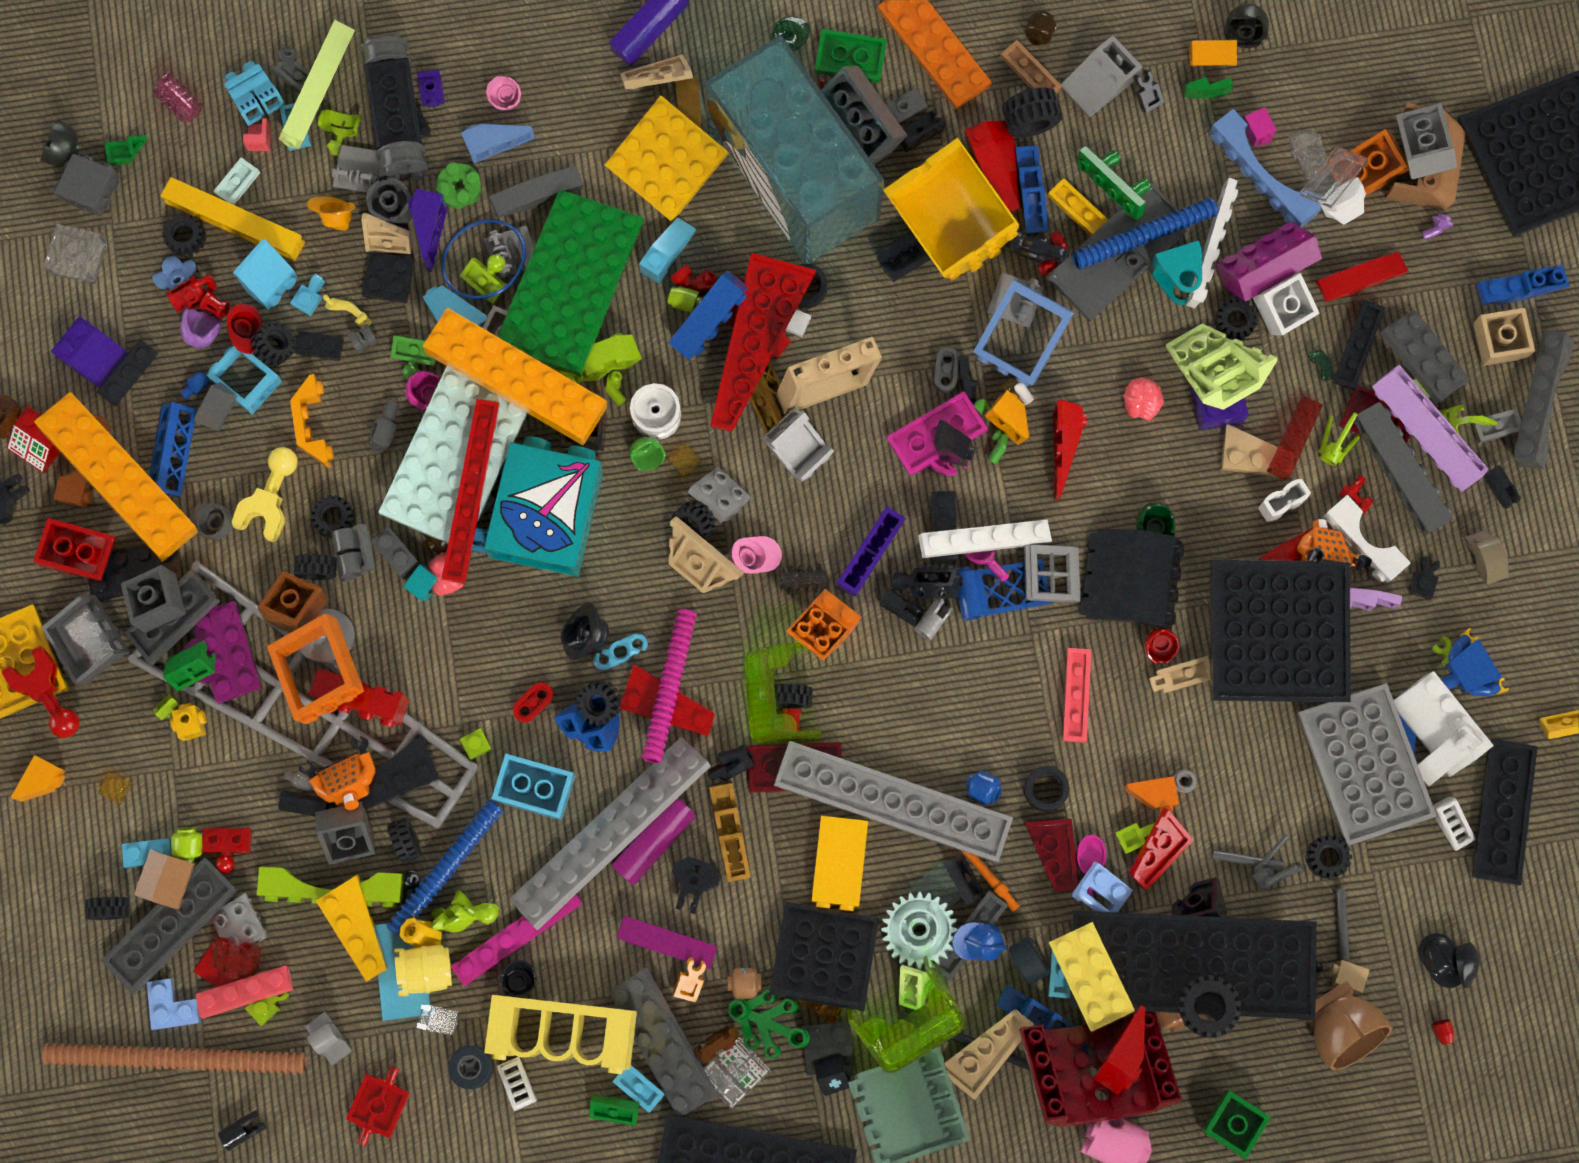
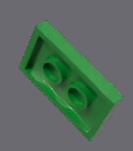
(848, 49)

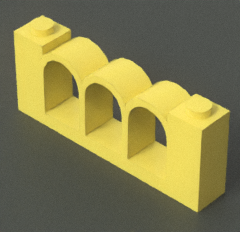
(503, 1026)

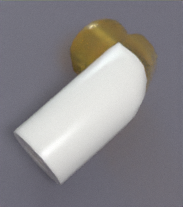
(1019, 388)

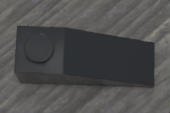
(953, 445)

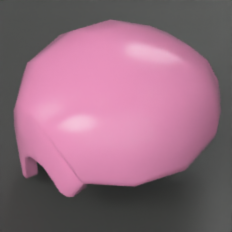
(503, 93)

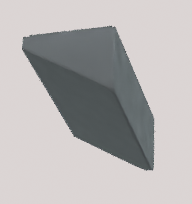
(215, 406)

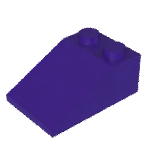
(428, 215)
(89, 352)
(1213, 417)

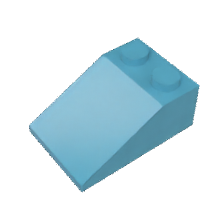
(265, 275)

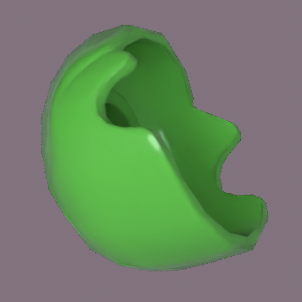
(647, 453)

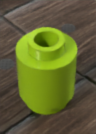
(684, 299)

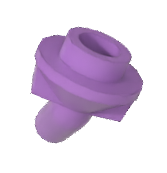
(1441, 223)

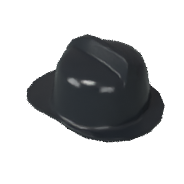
(1439, 959)

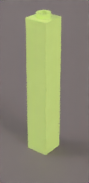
(316, 85)

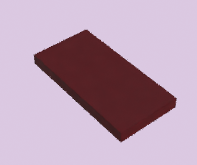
(769, 759)

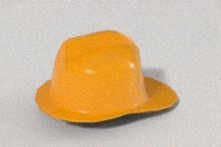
(332, 211)

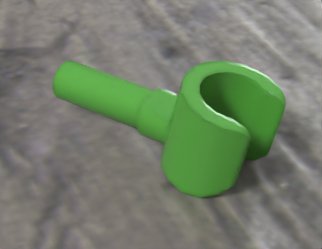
(981, 406)

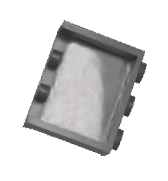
(85, 639)

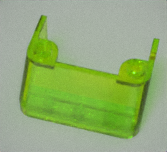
(764, 722)
(918, 1032)

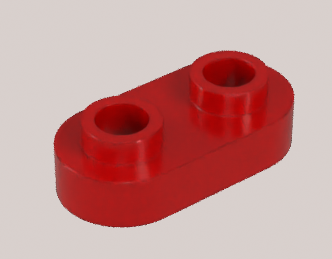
(532, 702)

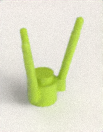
(1332, 453)

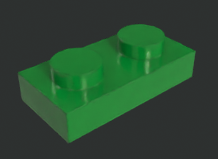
(614, 1110)

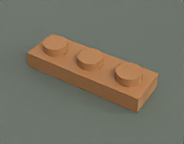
(1028, 68)

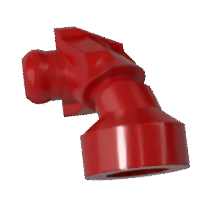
(1048, 266)
(703, 281)

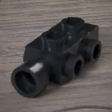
(930, 582)

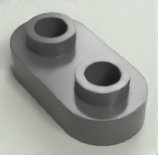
(946, 370)

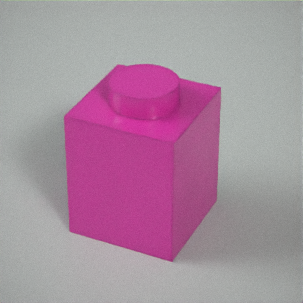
(1259, 128)

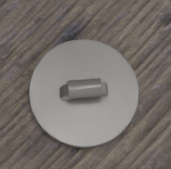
(320, 649)

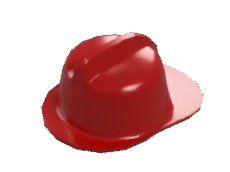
(241, 325)

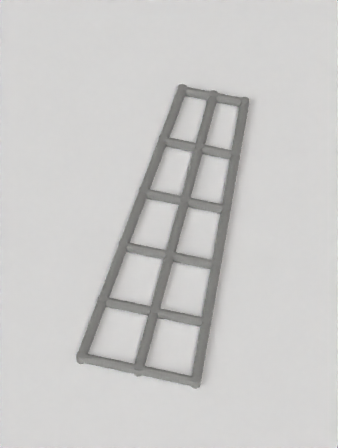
(338, 721)

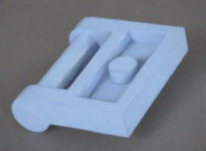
(1105, 885)

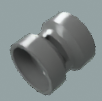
(357, 340)

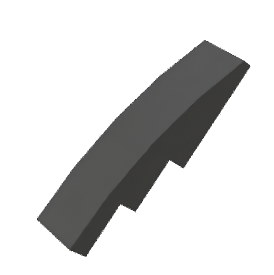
(535, 191)

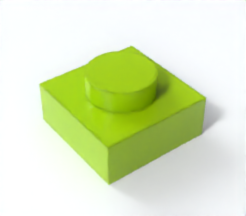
(165, 707)
(475, 744)

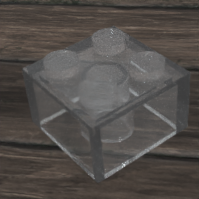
(75, 253)

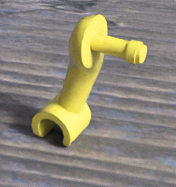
(337, 304)

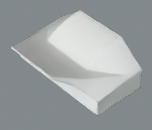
(1348, 205)

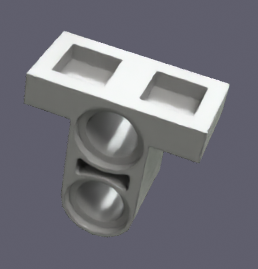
(327, 1039)

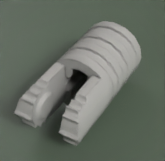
(931, 622)

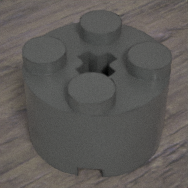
(389, 192)

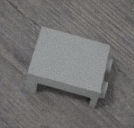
(797, 445)

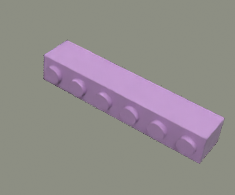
(1430, 428)

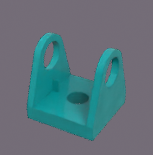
(1177, 268)

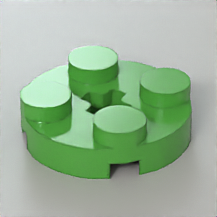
(469, 178)

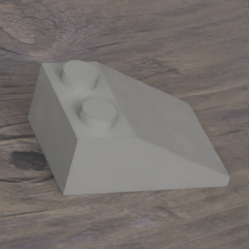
(1426, 141)

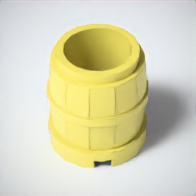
(422, 969)

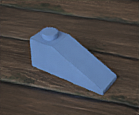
(491, 139)

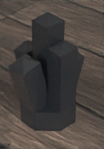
(732, 763)

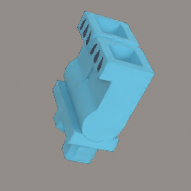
(250, 85)

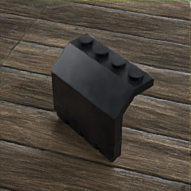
(1132, 577)

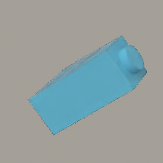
(440, 298)

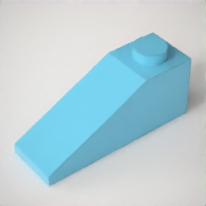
(666, 250)

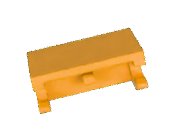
(1213, 53)

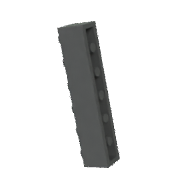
(1402, 468)

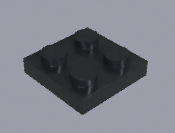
(388, 277)

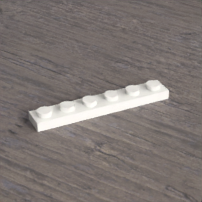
(1215, 235)
(984, 538)

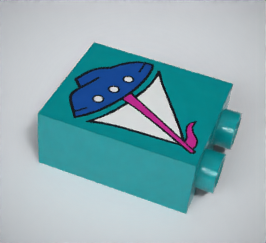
(544, 507)

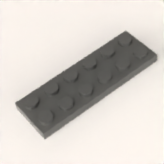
(169, 929)
(664, 1043)

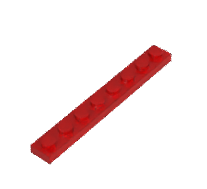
(470, 491)

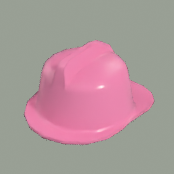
(756, 554)

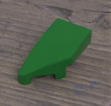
(124, 151)

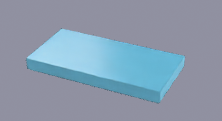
(392, 1005)

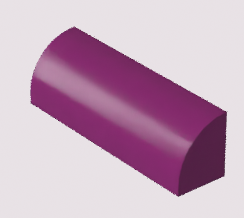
(653, 842)

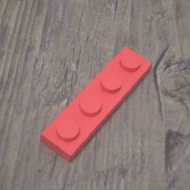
(1076, 695)
(244, 992)

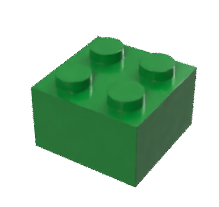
(1235, 1124)

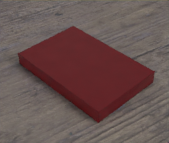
(1361, 400)

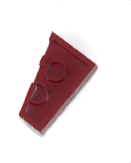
(1056, 851)

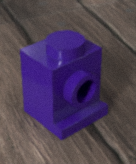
(430, 80)

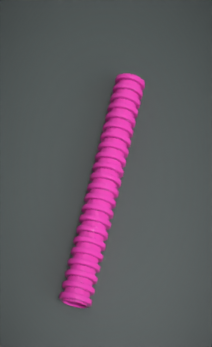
(668, 688)

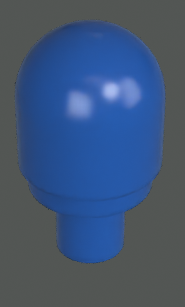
(195, 384)

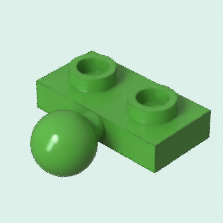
(412, 351)

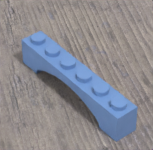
(1231, 135)

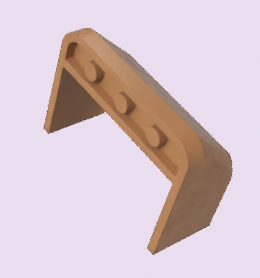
(1439, 188)

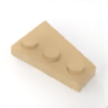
(1246, 452)

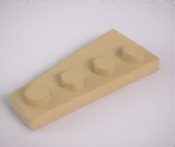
(982, 1058)

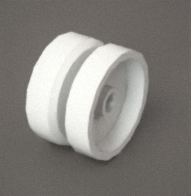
(644, 407)

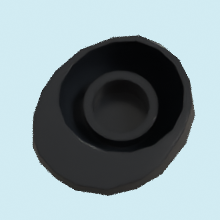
(1467, 963)

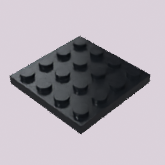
(824, 956)

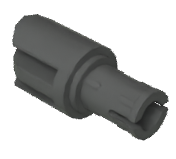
(384, 427)

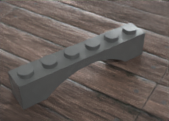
(1534, 431)

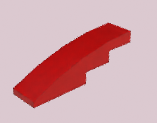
(1362, 276)

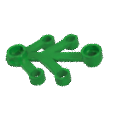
(764, 1023)

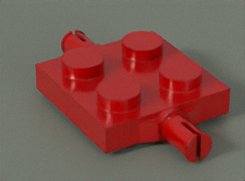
(378, 1106)

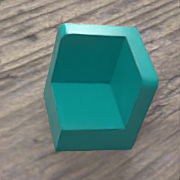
(421, 583)

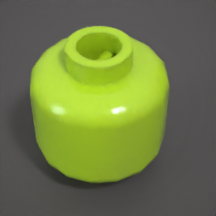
(186, 844)

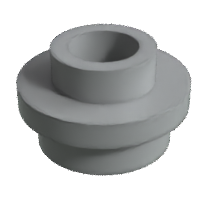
(1191, 781)

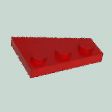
(1160, 849)

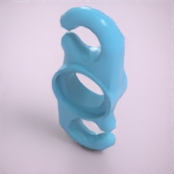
(612, 659)

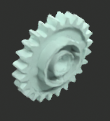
(914, 913)

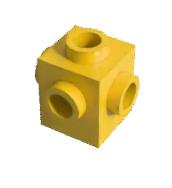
(188, 722)

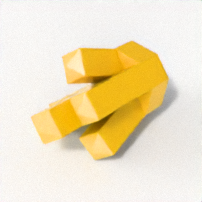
(419, 933)

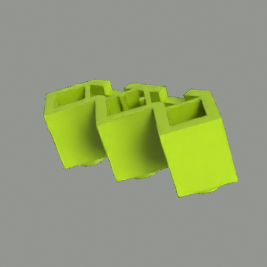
(607, 355)

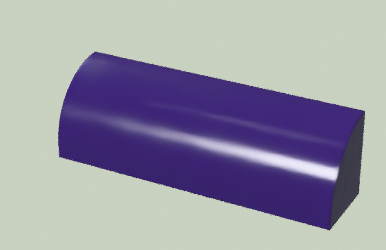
(645, 28)
(870, 552)

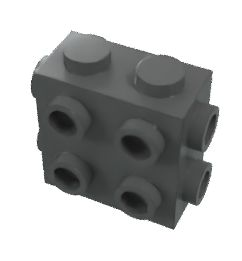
(87, 184)

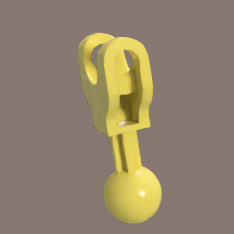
(266, 502)

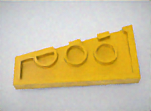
(351, 921)

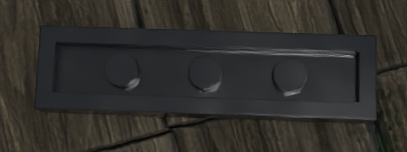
(1358, 345)

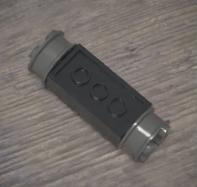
(393, 108)

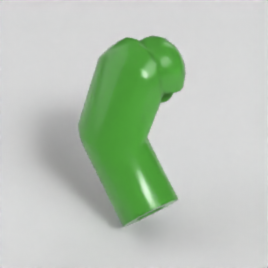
(1000, 448)

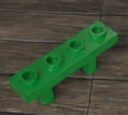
(1099, 171)

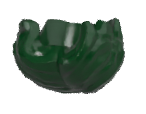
(1156, 518)

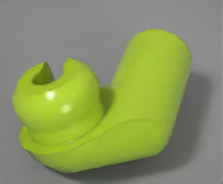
(612, 387)

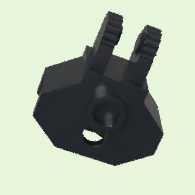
(9, 499)
(694, 883)

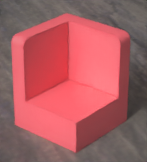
(258, 136)

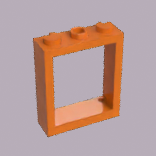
(298, 639)

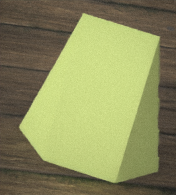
(1219, 367)

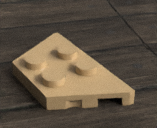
(698, 559)

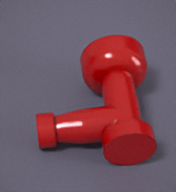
(1364, 504)

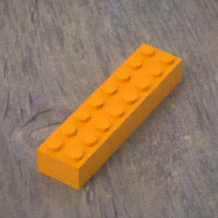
(515, 376)
(116, 476)

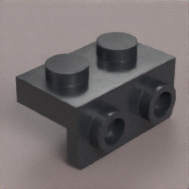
(902, 256)

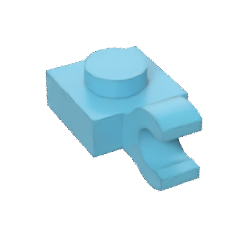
(308, 298)

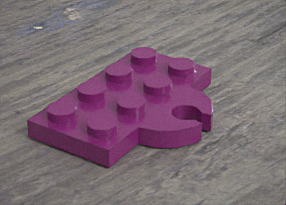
(234, 662)

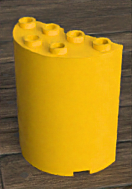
(953, 211)

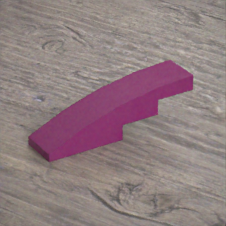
(665, 941)

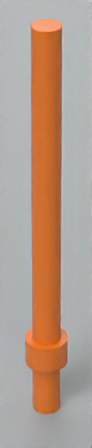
(1000, 890)

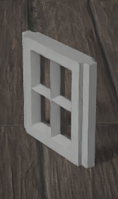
(1071, 573)

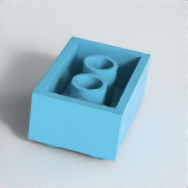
(533, 787)

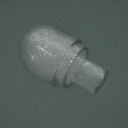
(298, 780)

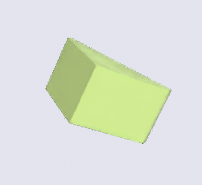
(912, 987)

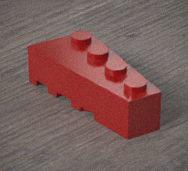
(370, 704)

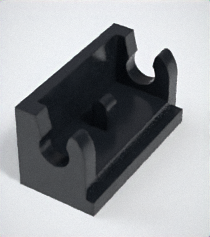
(922, 130)

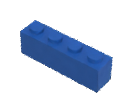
(708, 314)

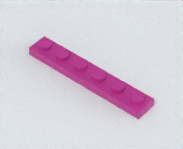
(505, 944)

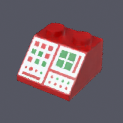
(30, 442)

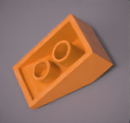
(1384, 164)

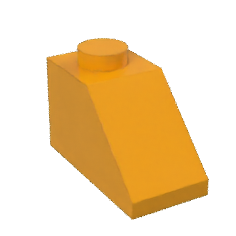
(1010, 417)
(39, 779)

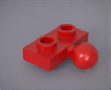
(226, 842)

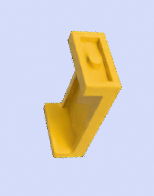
(839, 863)

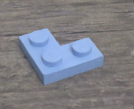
(164, 1009)

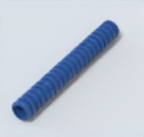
(1145, 233)
(446, 865)

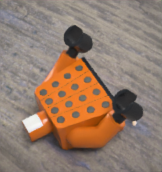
(1329, 545)
(346, 779)

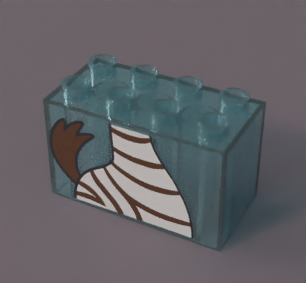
(793, 149)

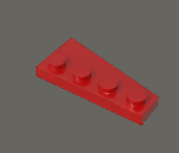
(641, 696)

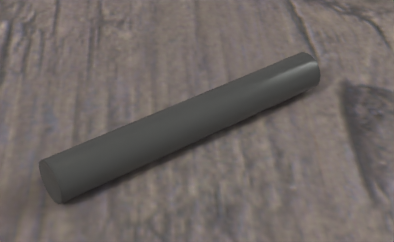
(1245, 859)
(1342, 924)

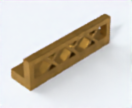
(764, 399)

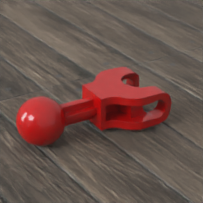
(40, 687)

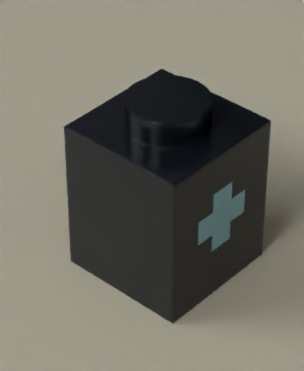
(833, 1074)

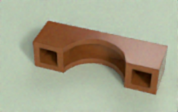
(74, 488)

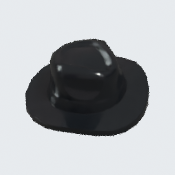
(584, 632)

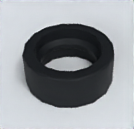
(807, 303)
(1062, 780)

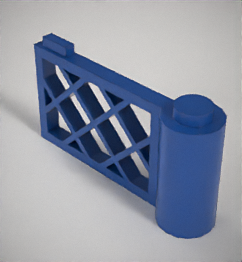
(973, 597)

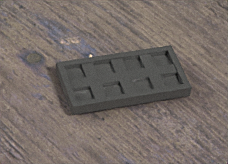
(1425, 356)

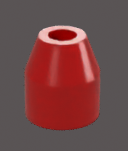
(1443, 1031)

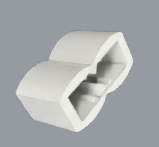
(1288, 499)

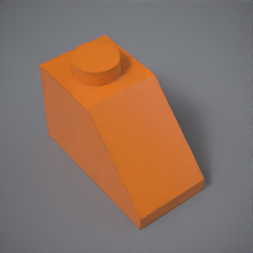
(1155, 793)

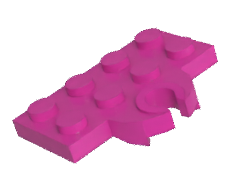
(915, 441)

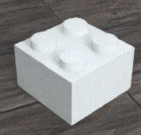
(1286, 305)

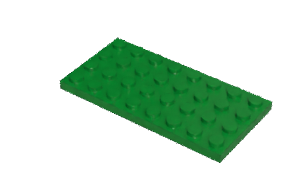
(570, 281)

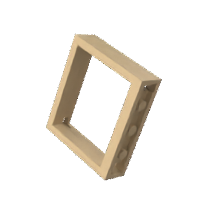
(828, 375)

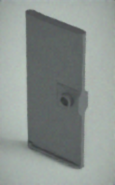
(1101, 283)

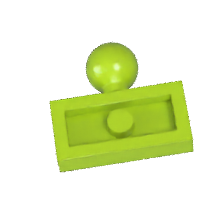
(484, 278)

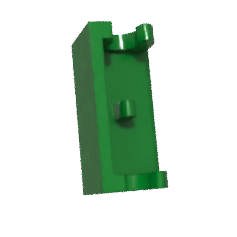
(189, 666)

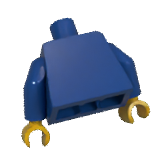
(1472, 668)

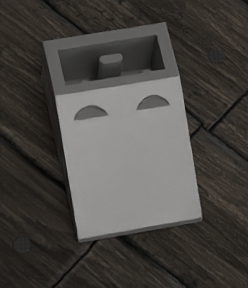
(1102, 76)

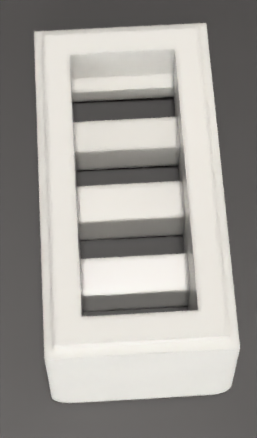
(1446, 826)
(528, 1088)

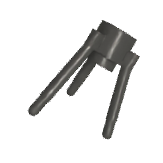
(1265, 877)

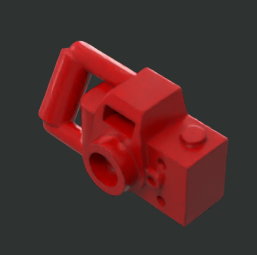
(190, 292)

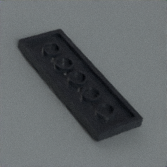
(1504, 812)

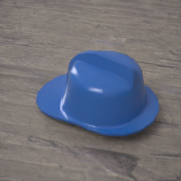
(978, 941)

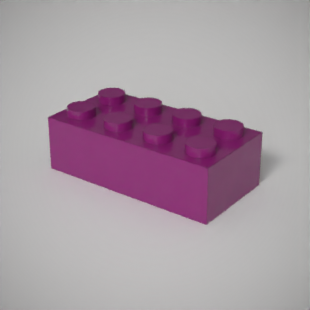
(1268, 261)

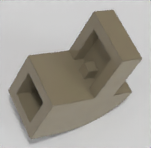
(1490, 556)

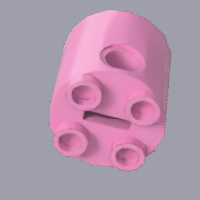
(1117, 1142)

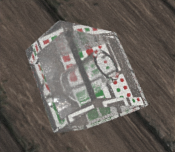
(735, 1073)

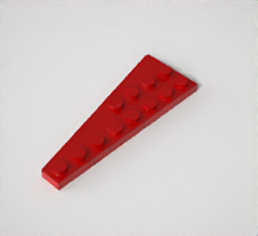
(758, 327)

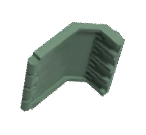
(909, 1109)

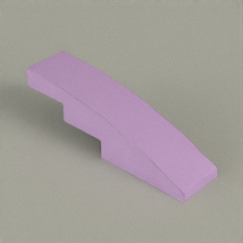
(1368, 599)

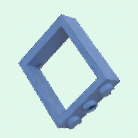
(1003, 366)

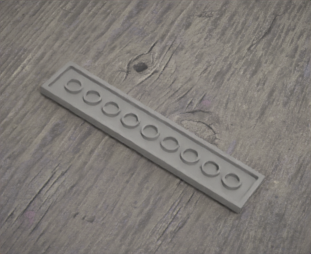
(893, 801)
(609, 833)

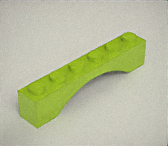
(281, 883)

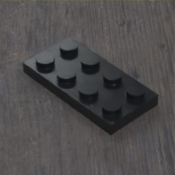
(127, 564)

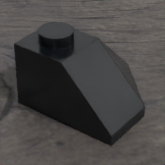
(1202, 900)

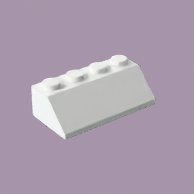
(1436, 716)

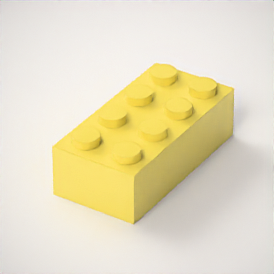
(1092, 977)

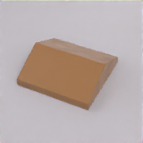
(164, 879)

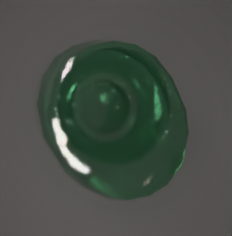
(793, 30)

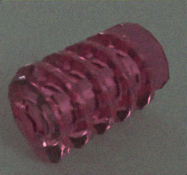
(177, 99)

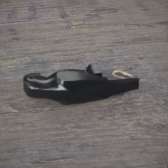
(1036, 248)

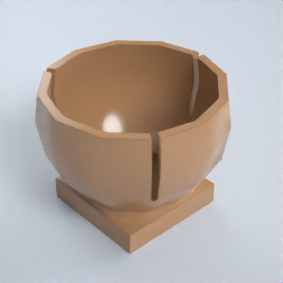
(1347, 1027)

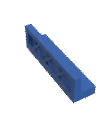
(165, 442)

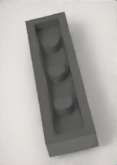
(986, 912)

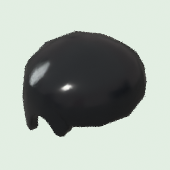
(518, 979)

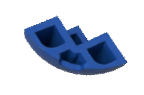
(594, 736)

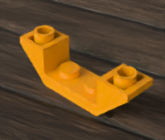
(309, 393)

